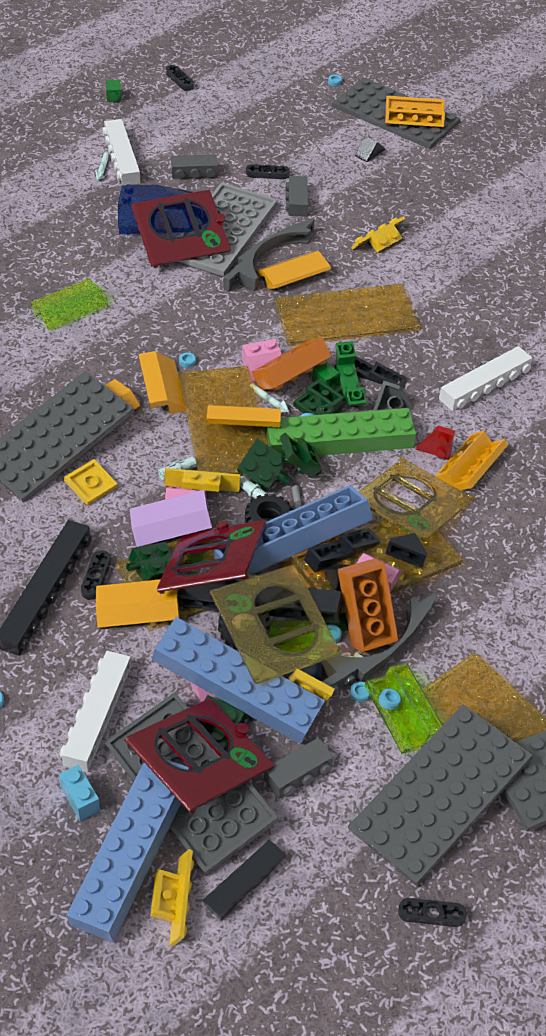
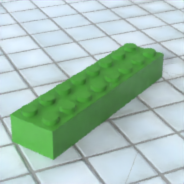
(348, 431)

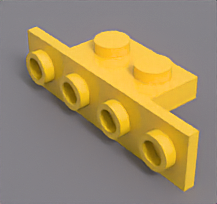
(383, 237)
(202, 480)
(171, 896)

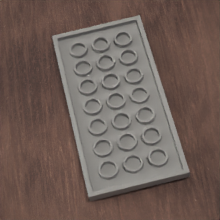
(244, 216)

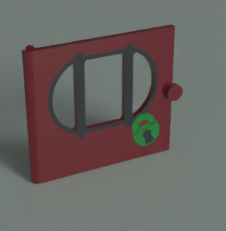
(175, 249)
(236, 560)
(213, 779)

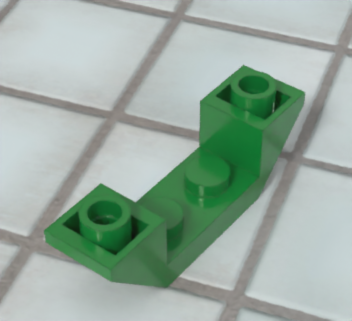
(348, 378)

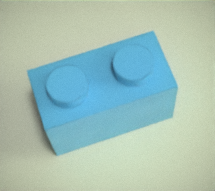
(79, 792)

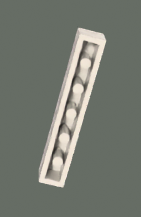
(121, 152)
(485, 378)
(96, 711)

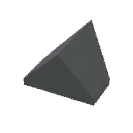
(392, 397)

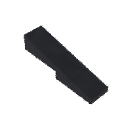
(377, 372)
(335, 552)
(243, 879)

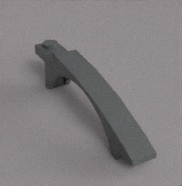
(244, 271)
(344, 670)

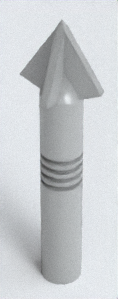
(296, 496)

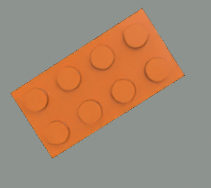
(291, 364)
(368, 605)

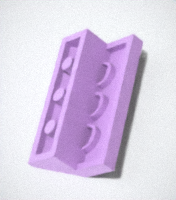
(170, 518)

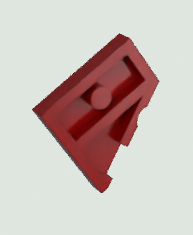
(438, 442)

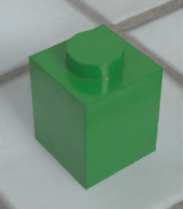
(113, 90)
(326, 374)

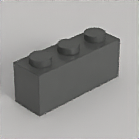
(194, 166)
(297, 196)
(299, 768)

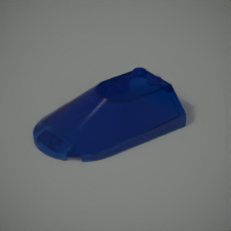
(176, 215)

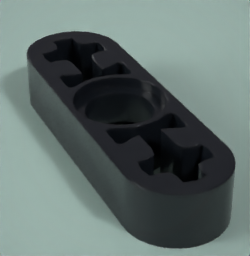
(179, 77)
(277, 172)
(93, 568)
(438, 905)

